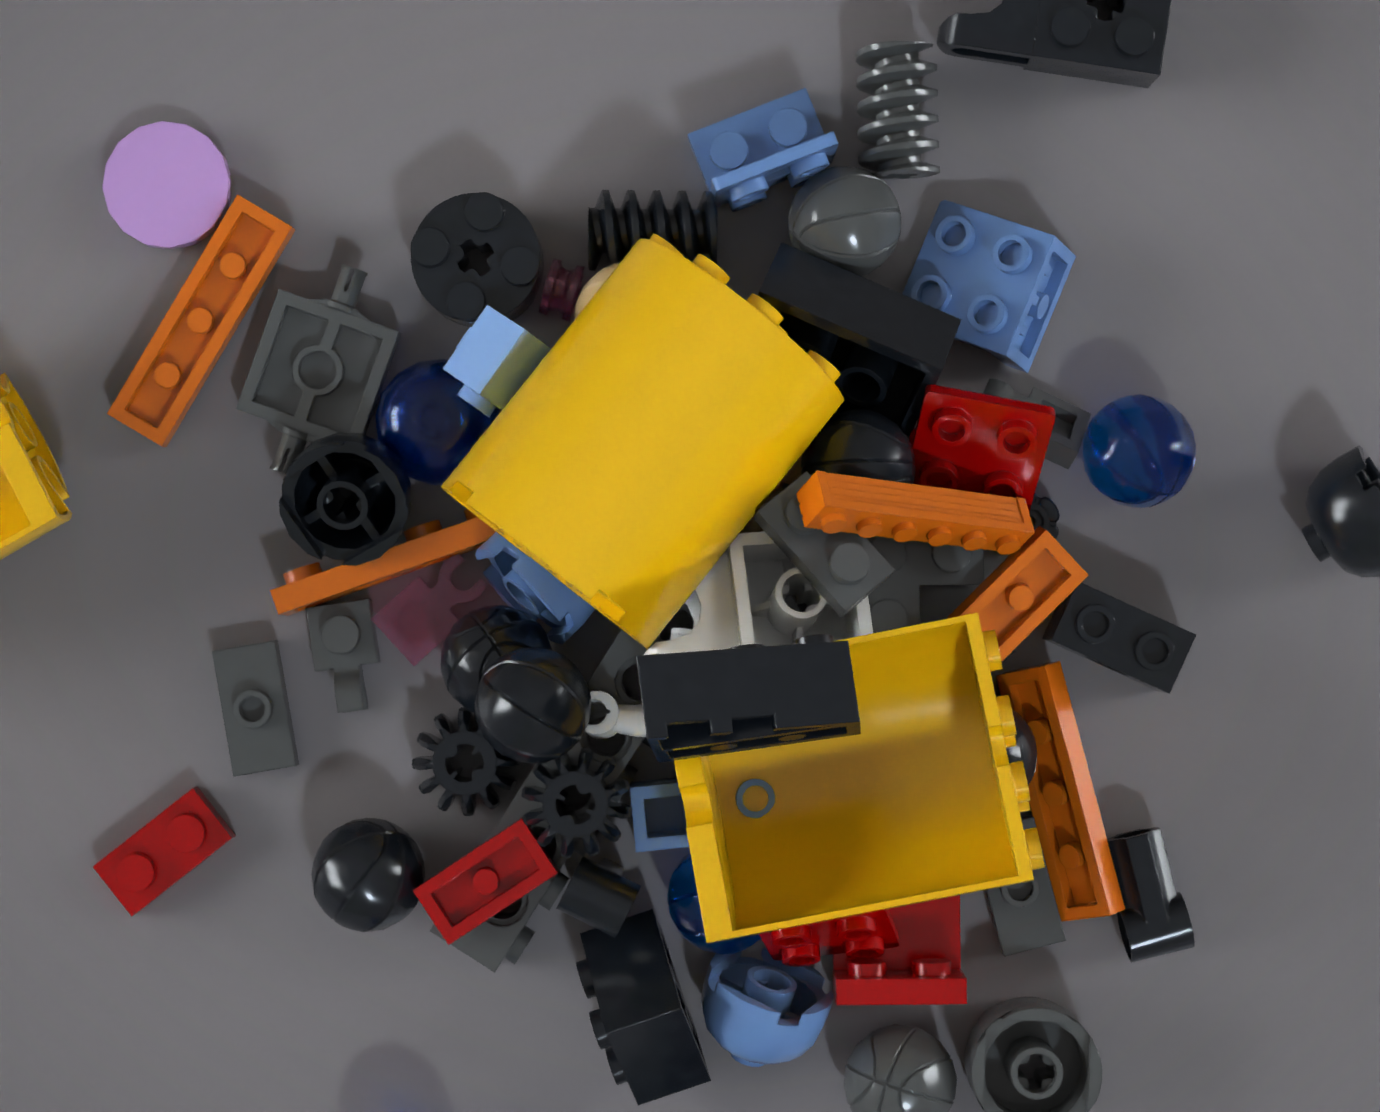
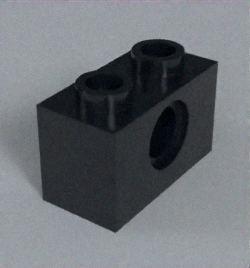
(1120, 637)

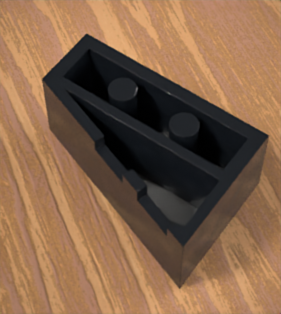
(747, 697)

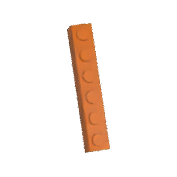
(914, 513)

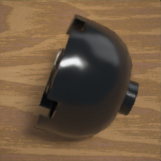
(346, 498)
(1346, 514)

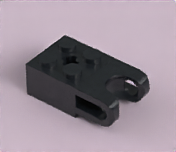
(1065, 38)

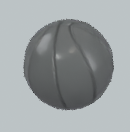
(846, 219)
(900, 1072)

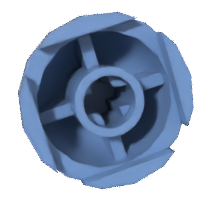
(533, 589)
(763, 1007)

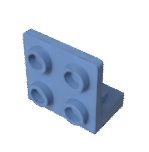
(762, 149)
(992, 278)

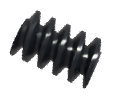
(618, 229)

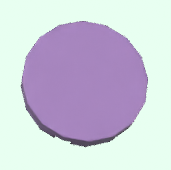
(167, 185)

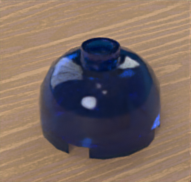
(428, 421)

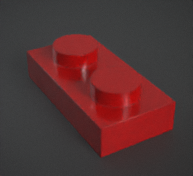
(164, 851)
(485, 881)

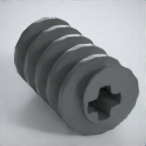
(895, 109)

